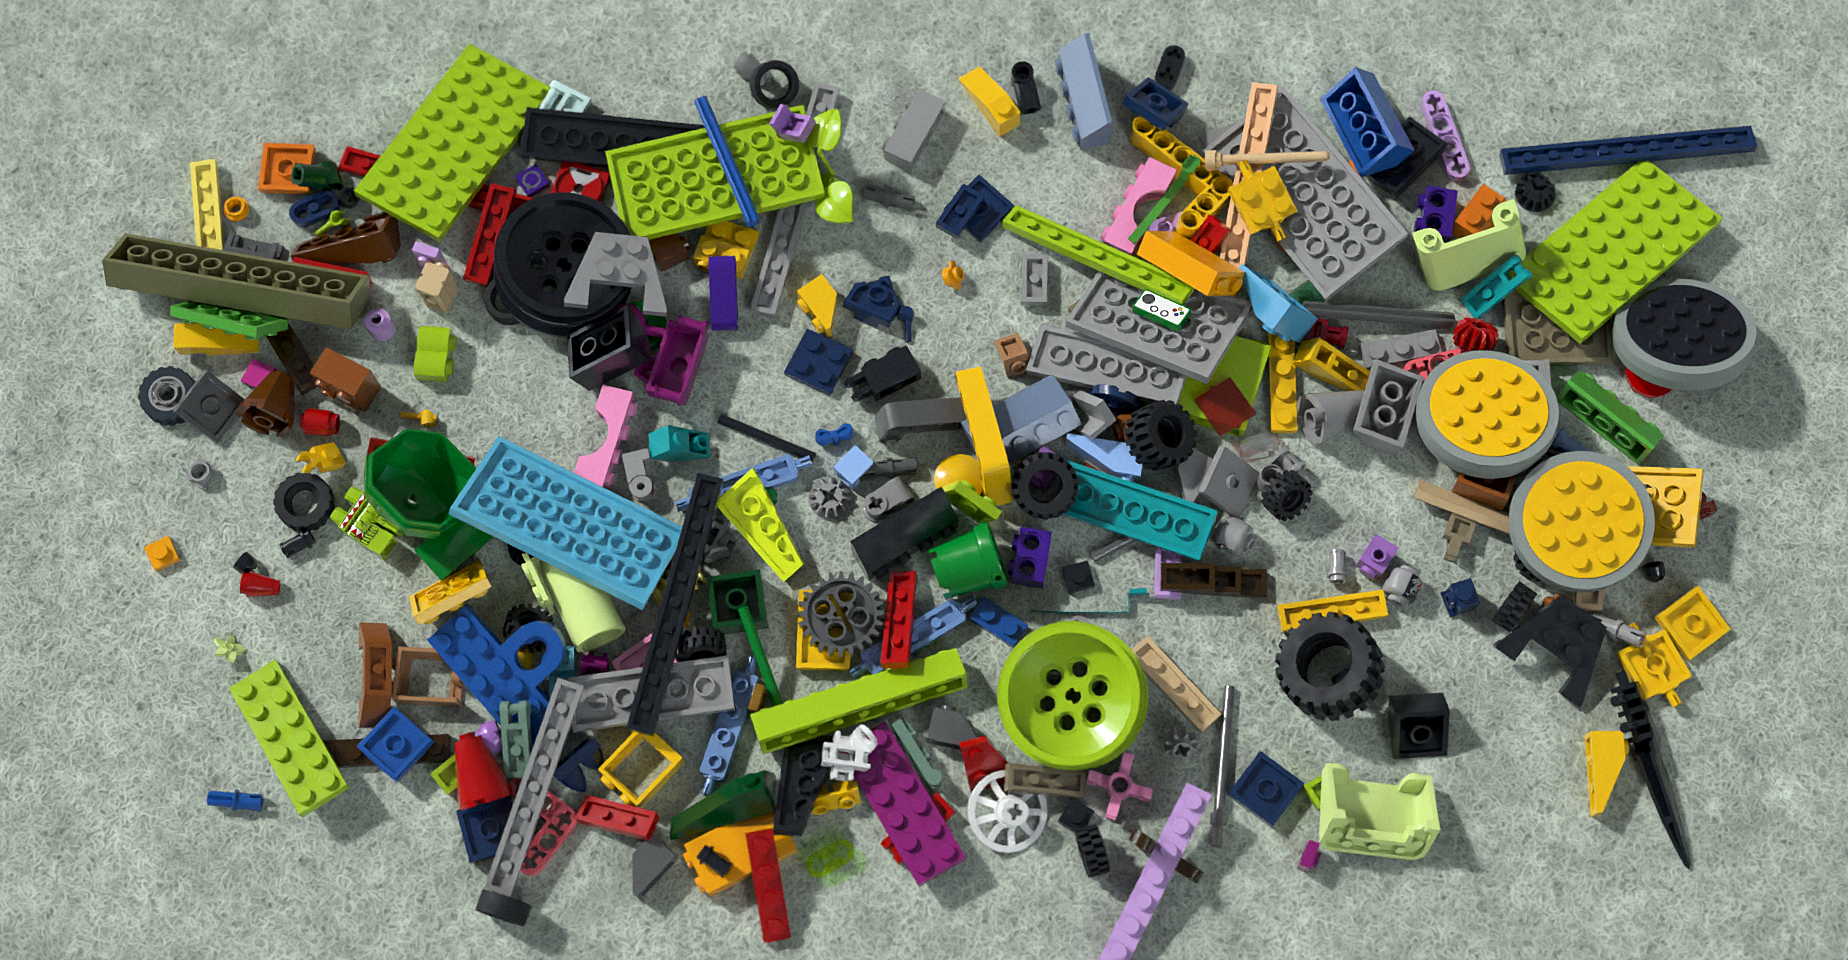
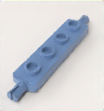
(772, 474)
(925, 631)
(729, 729)

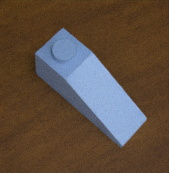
(1106, 455)

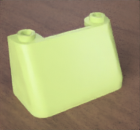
(1472, 255)
(1377, 816)

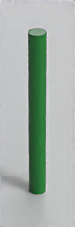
(760, 656)

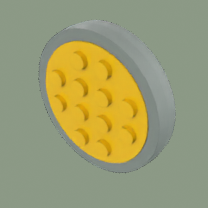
(1487, 414)
(1581, 521)

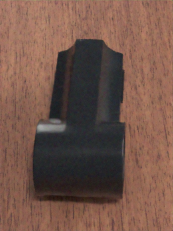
(1025, 89)

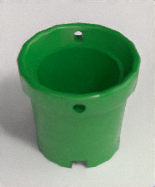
(970, 563)

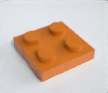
(278, 164)

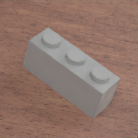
(913, 130)

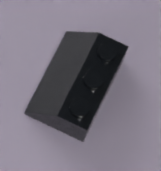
(607, 348)

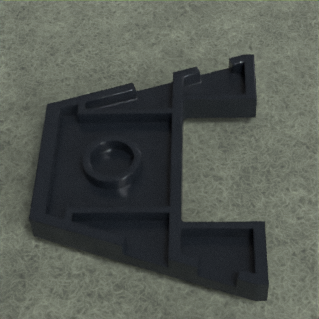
(1568, 635)

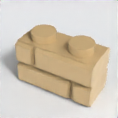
(437, 287)

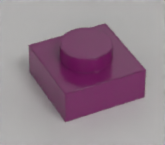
(1310, 856)

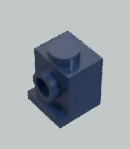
(1460, 598)

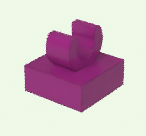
(594, 664)

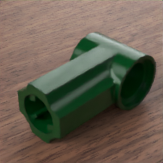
(323, 176)

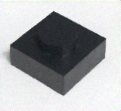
(1078, 577)
(1075, 815)

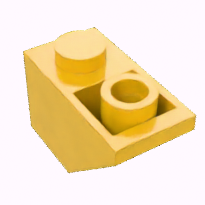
(820, 302)

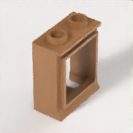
(402, 664)

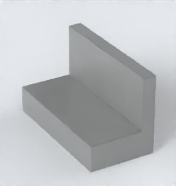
(1094, 415)

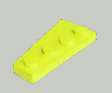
(757, 519)

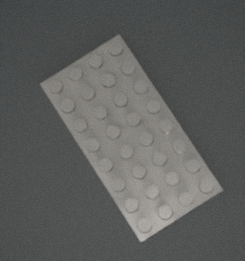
(1338, 220)

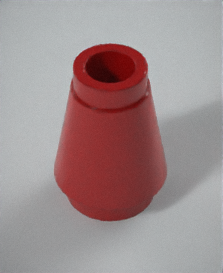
(259, 585)

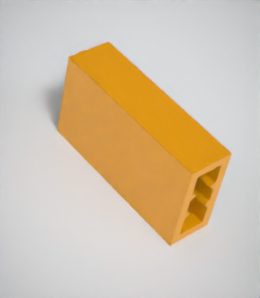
(1191, 263)
(732, 845)

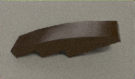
(1213, 580)

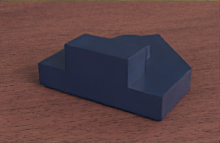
(873, 302)

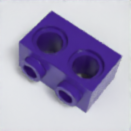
(1442, 216)
(1035, 558)

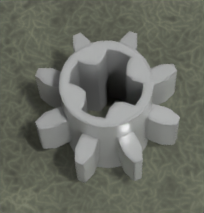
(1180, 742)

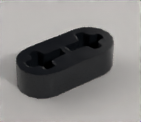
(1174, 69)

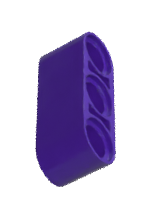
(723, 293)

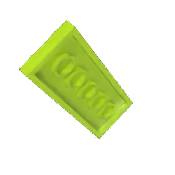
(289, 738)

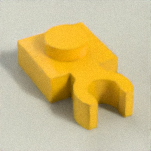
(324, 457)

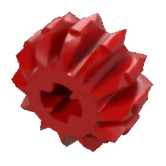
(1475, 335)

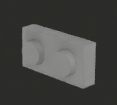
(1034, 279)

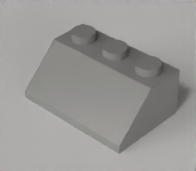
(1387, 407)

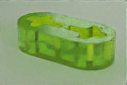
(827, 852)

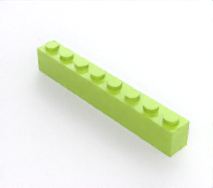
(859, 701)

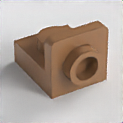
(1012, 354)

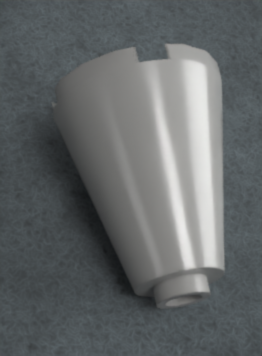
(1328, 413)

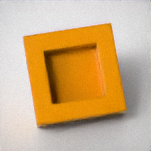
(162, 553)

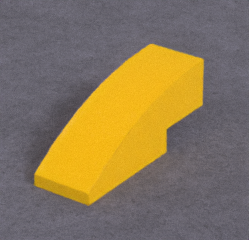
(194, 339)

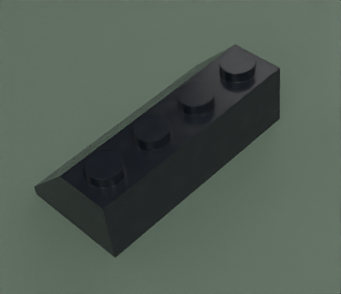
(904, 534)

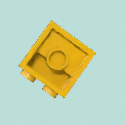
(726, 240)

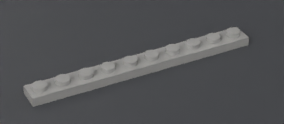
(787, 227)

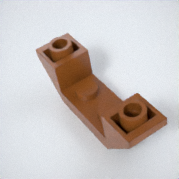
(377, 673)

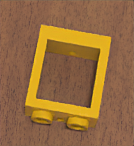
(623, 751)

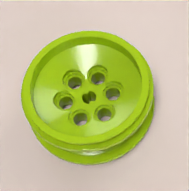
(1025, 685)

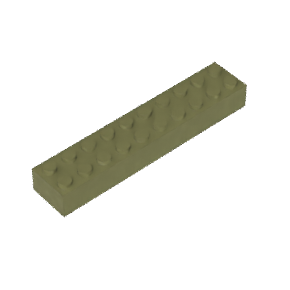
(237, 280)

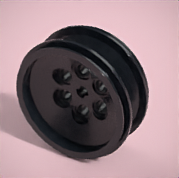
(567, 222)

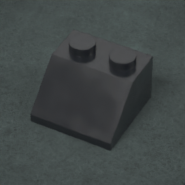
(1418, 725)

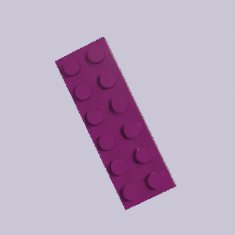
(907, 810)

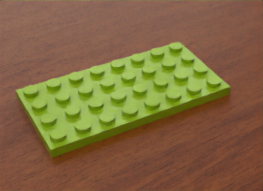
(452, 143)
(682, 186)
(1614, 249)

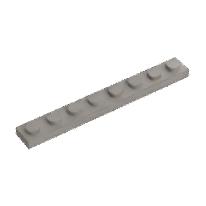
(534, 787)

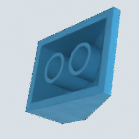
(1276, 307)

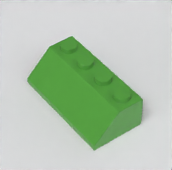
(1609, 417)

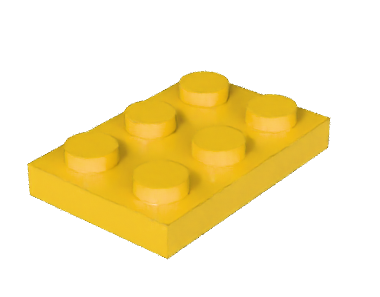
(807, 656)

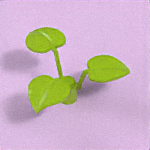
(838, 198)

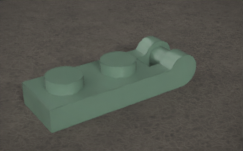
(515, 737)
(917, 754)

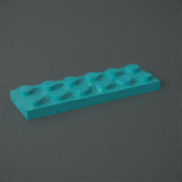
(1141, 513)

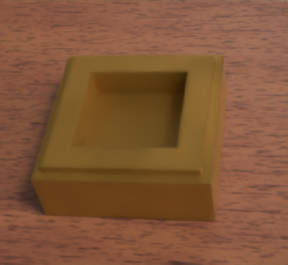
(758, 698)

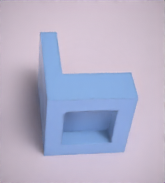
(853, 467)

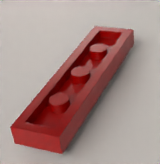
(494, 214)
(899, 620)
(768, 885)

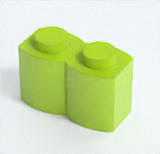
(434, 354)

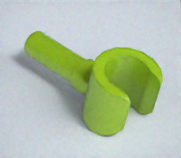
(334, 221)

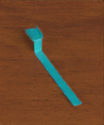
(1132, 591)

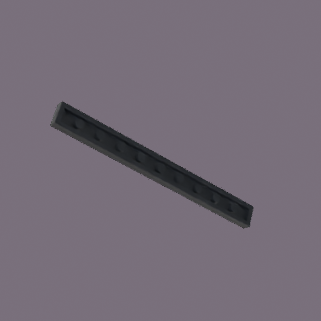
(675, 605)

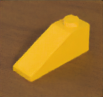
(991, 101)
(1330, 365)
(1604, 761)

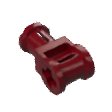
(1330, 334)

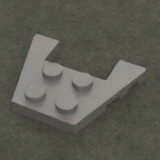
(618, 262)

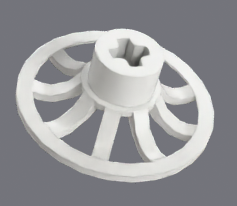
(1008, 811)

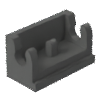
(253, 247)

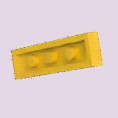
(1282, 385)
(1359, 606)

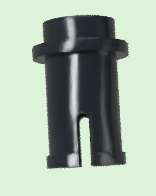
(298, 543)
(714, 860)

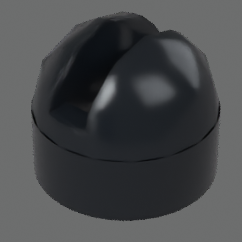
(353, 200)
(245, 563)
(1654, 571)

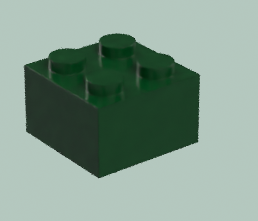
(735, 591)

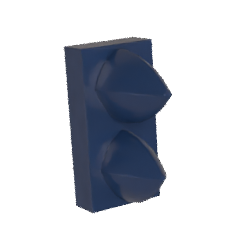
(568, 768)

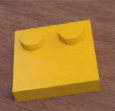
(1692, 623)

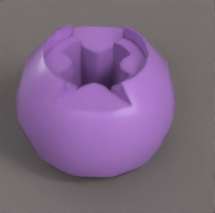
(492, 735)

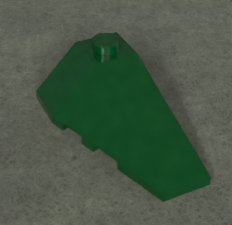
(735, 802)

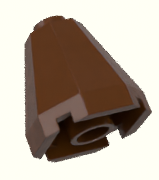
(270, 405)

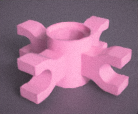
(1136, 791)

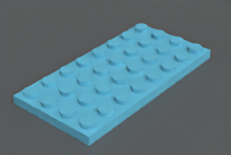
(568, 522)

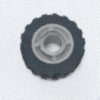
(156, 387)

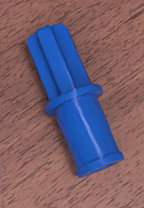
(236, 800)

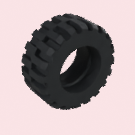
(1308, 641)

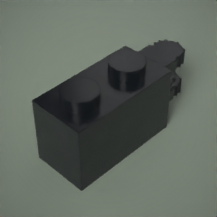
(885, 374)

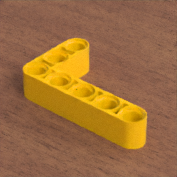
(1177, 150)
(985, 435)

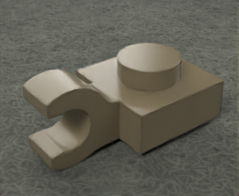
(1459, 532)

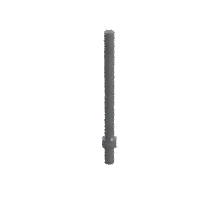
(1218, 817)

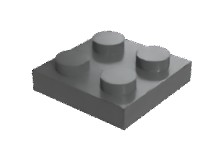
(209, 406)

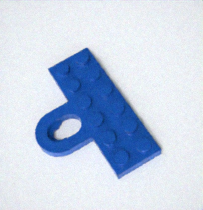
(493, 667)

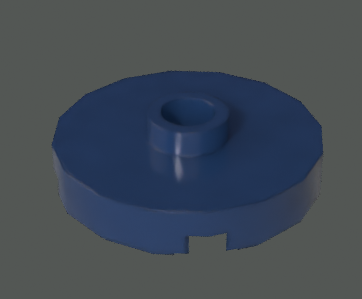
(1115, 400)

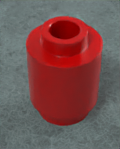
(320, 422)

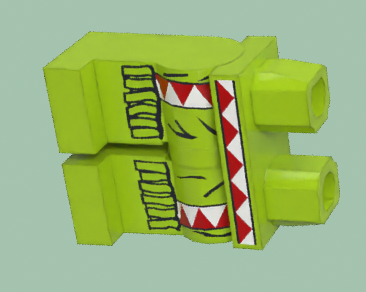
(361, 524)

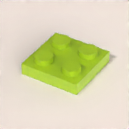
(972, 504)

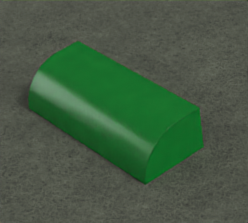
(452, 548)

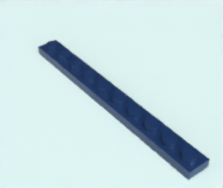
(1627, 150)

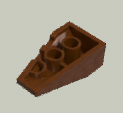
(368, 243)

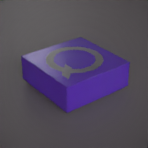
(532, 181)

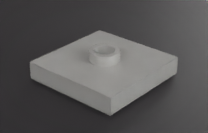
(1228, 482)

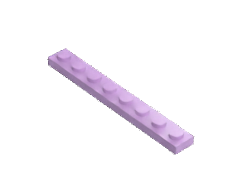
(1156, 874)

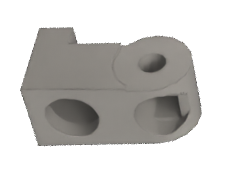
(638, 482)

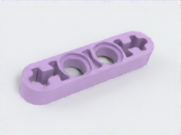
(1448, 135)

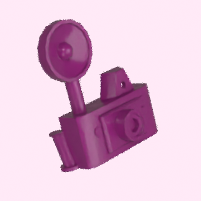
(677, 358)

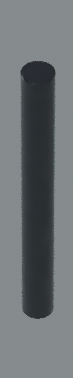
(765, 437)

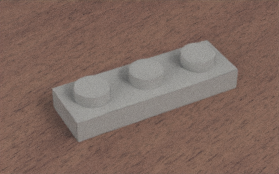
(1400, 348)

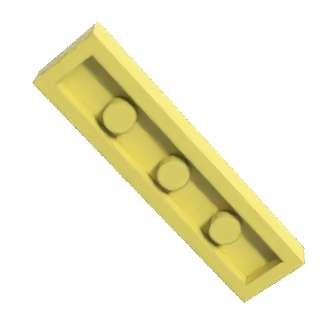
(207, 204)

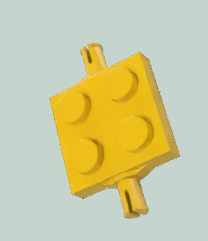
(1262, 200)
(1655, 666)

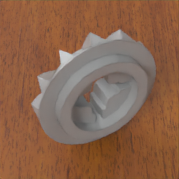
(829, 509)

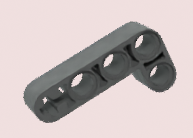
(918, 416)

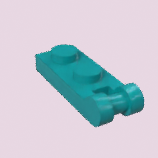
(1496, 287)

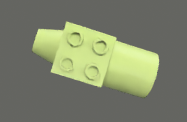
(584, 609)

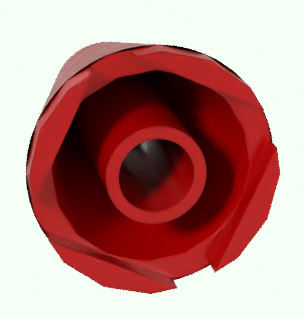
(478, 772)

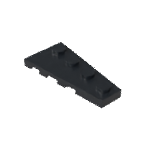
(799, 785)

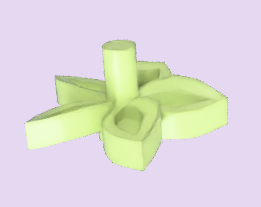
(228, 649)

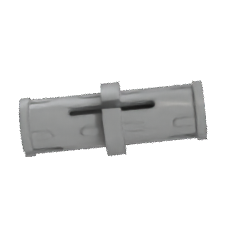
(1619, 631)

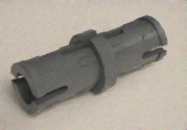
(888, 197)
(892, 468)

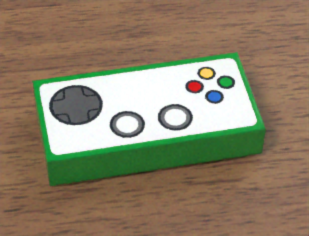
(1161, 310)

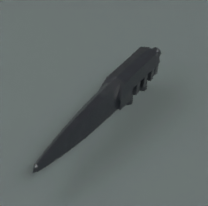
(1648, 754)

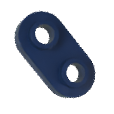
(314, 207)

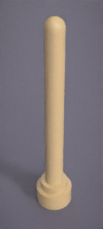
(1215, 160)

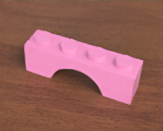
(1152, 184)
(615, 409)

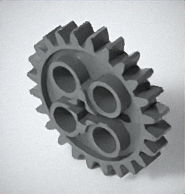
(820, 625)

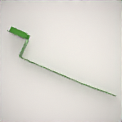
(1189, 166)

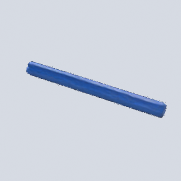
(727, 161)

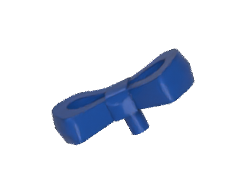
(825, 437)

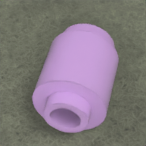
(380, 324)

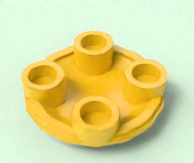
(958, 468)

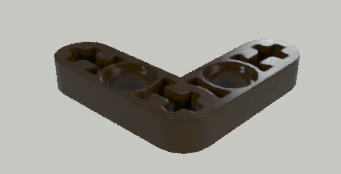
(1148, 844)

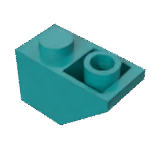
(678, 444)

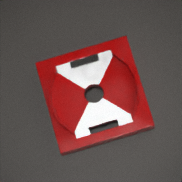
(593, 186)

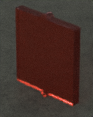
(1225, 407)

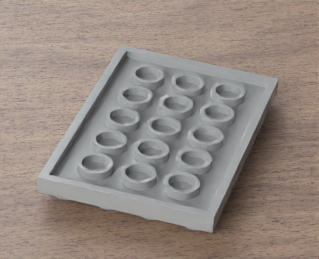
(1194, 351)

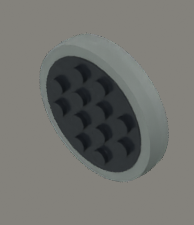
(1685, 335)

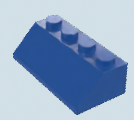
(1366, 123)

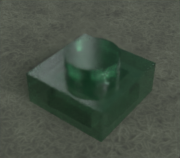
(1306, 292)

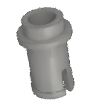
(1337, 566)

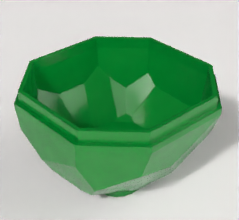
(419, 469)

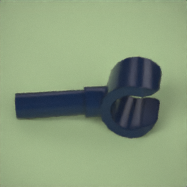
(906, 313)

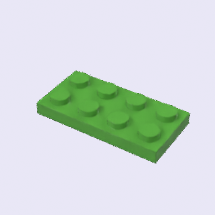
(231, 320)

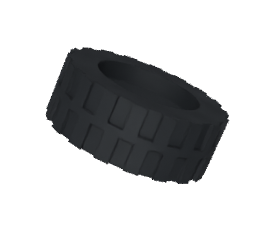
(295, 484)

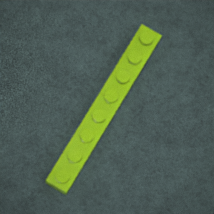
(1096, 254)

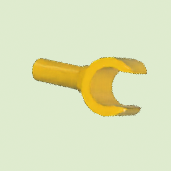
(427, 418)

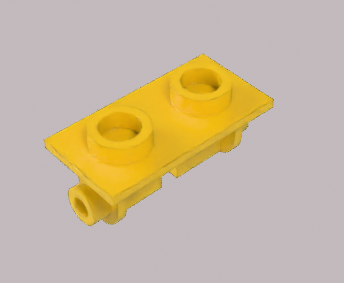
(844, 796)

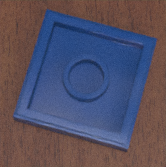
(395, 744)

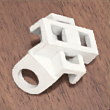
(855, 744)

